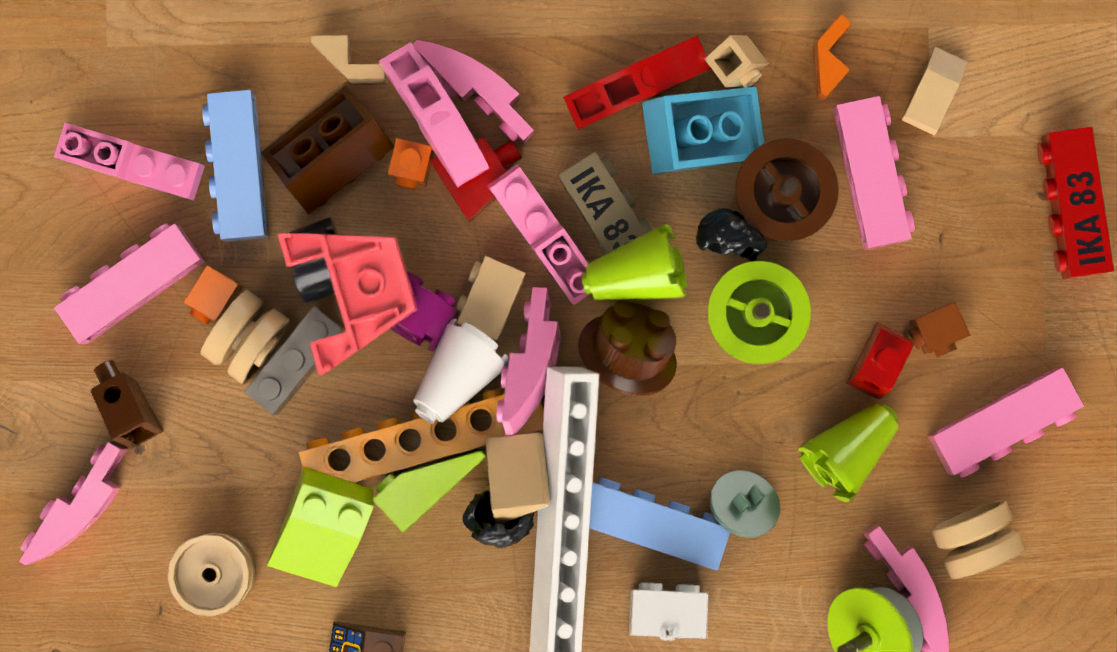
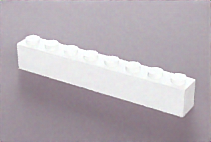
(564, 524)

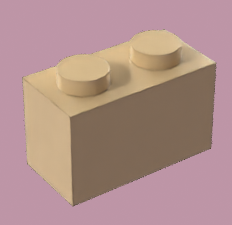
(490, 296)

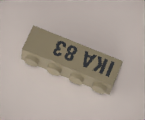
(602, 203)

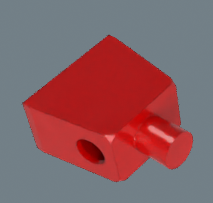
(474, 194)
(881, 361)

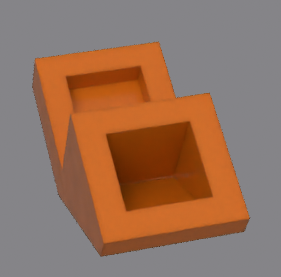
(828, 68)

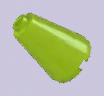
(638, 270)
(850, 449)

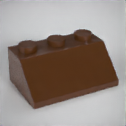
(327, 150)

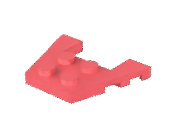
(367, 284)

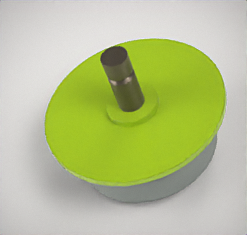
(873, 622)

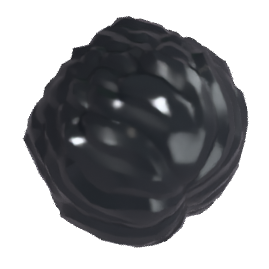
(729, 232)
(481, 522)

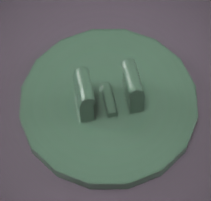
(745, 503)

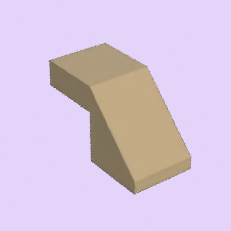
(337, 52)
(935, 91)

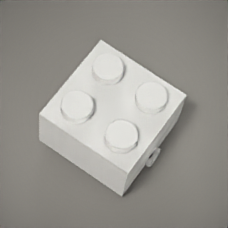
(678, 612)

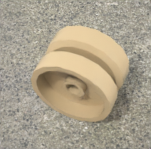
(245, 336)
(978, 539)
(195, 558)

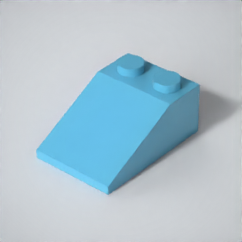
(702, 129)

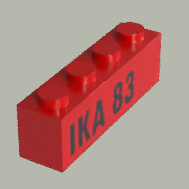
(1076, 203)

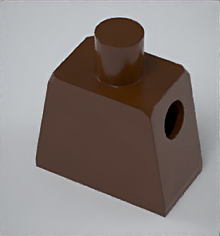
(124, 406)

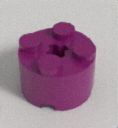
(430, 318)

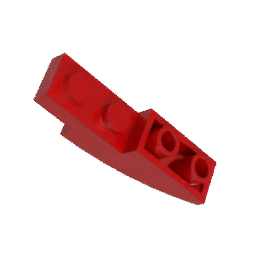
(637, 82)

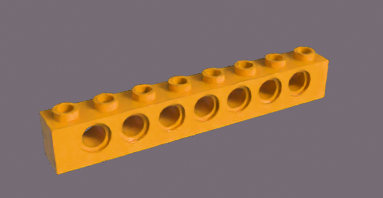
(396, 456)

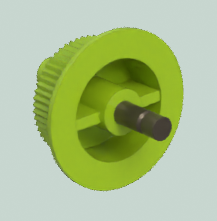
(759, 312)

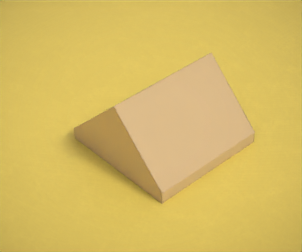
(517, 475)

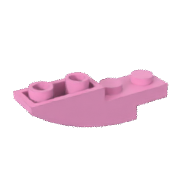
(464, 76)
(435, 114)
(129, 161)
(541, 231)
(527, 370)
(68, 519)
(911, 574)

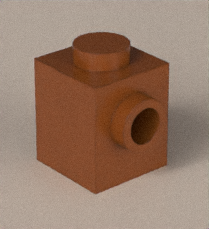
(939, 330)

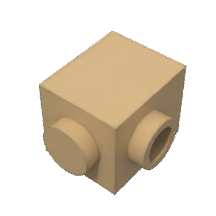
(737, 62)

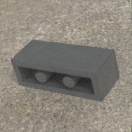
(292, 362)

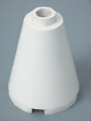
(457, 372)

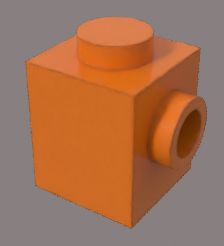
(410, 164)
(212, 295)

